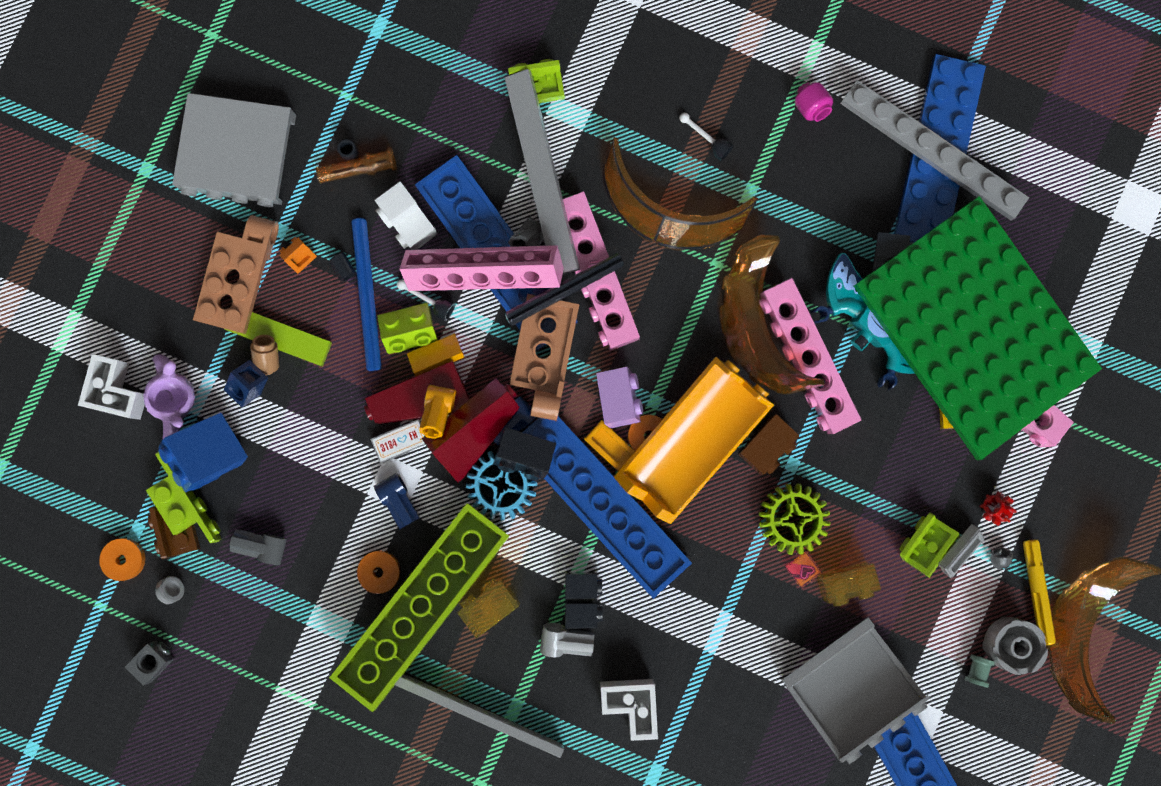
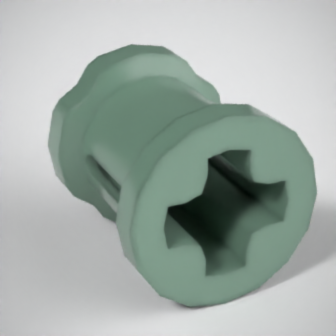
(979, 670)

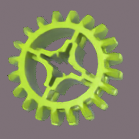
(796, 530)

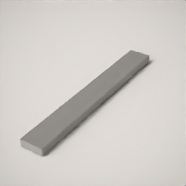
(541, 167)
(480, 715)

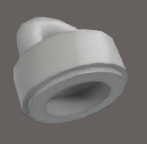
(169, 590)

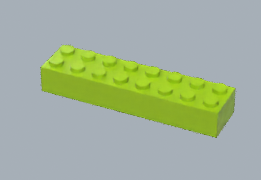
(419, 608)

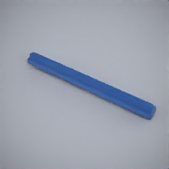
(366, 294)

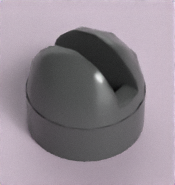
(1001, 557)

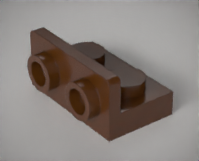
(168, 544)

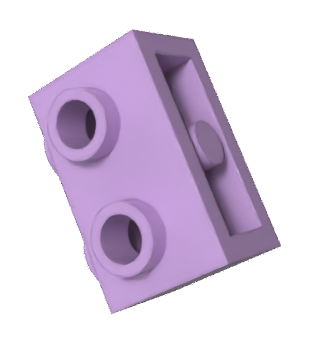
(619, 397)

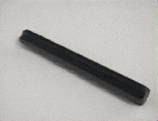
(566, 288)

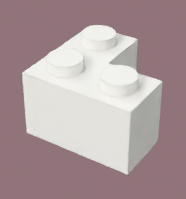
(401, 211)
(105, 390)
(637, 700)

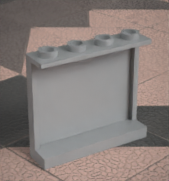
(232, 149)
(855, 691)

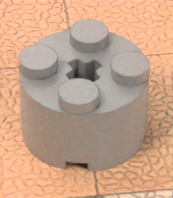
(1030, 643)

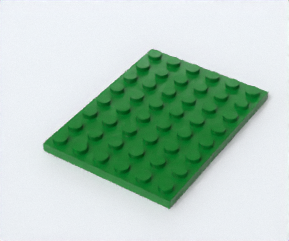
(977, 328)

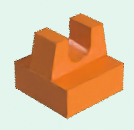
(297, 255)

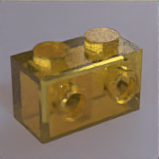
(848, 583)
(488, 607)

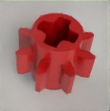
(998, 508)

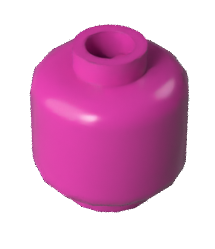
(813, 101)

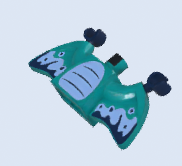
(845, 299)

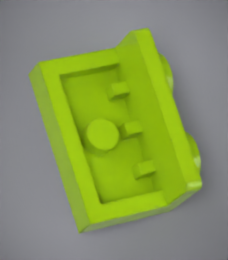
(546, 79)
(407, 328)
(928, 544)

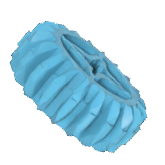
(495, 506)

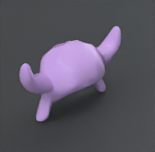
(168, 395)

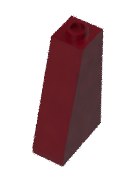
(407, 399)
(473, 428)

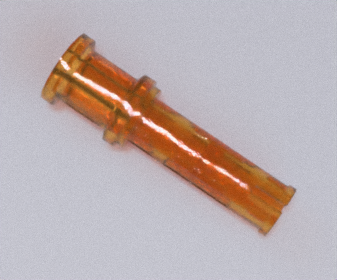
(369, 160)

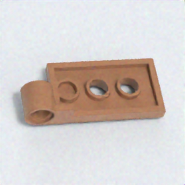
(249, 259)
(547, 374)

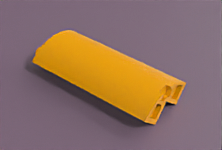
(694, 440)

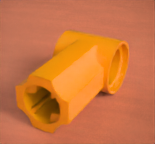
(437, 405)

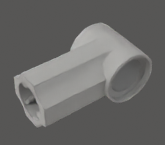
(558, 641)

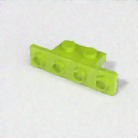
(181, 508)

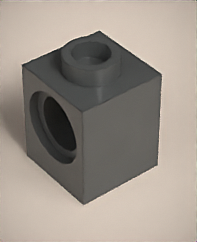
(139, 664)

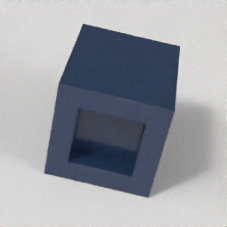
(245, 383)

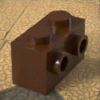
(769, 445)

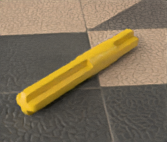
(1039, 589)

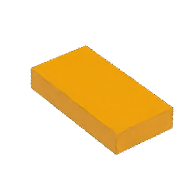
(435, 354)
(609, 445)

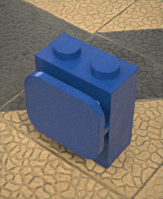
(202, 452)

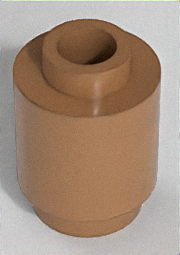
(265, 354)

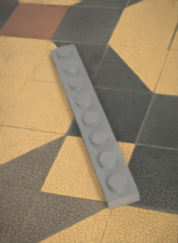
(934, 150)

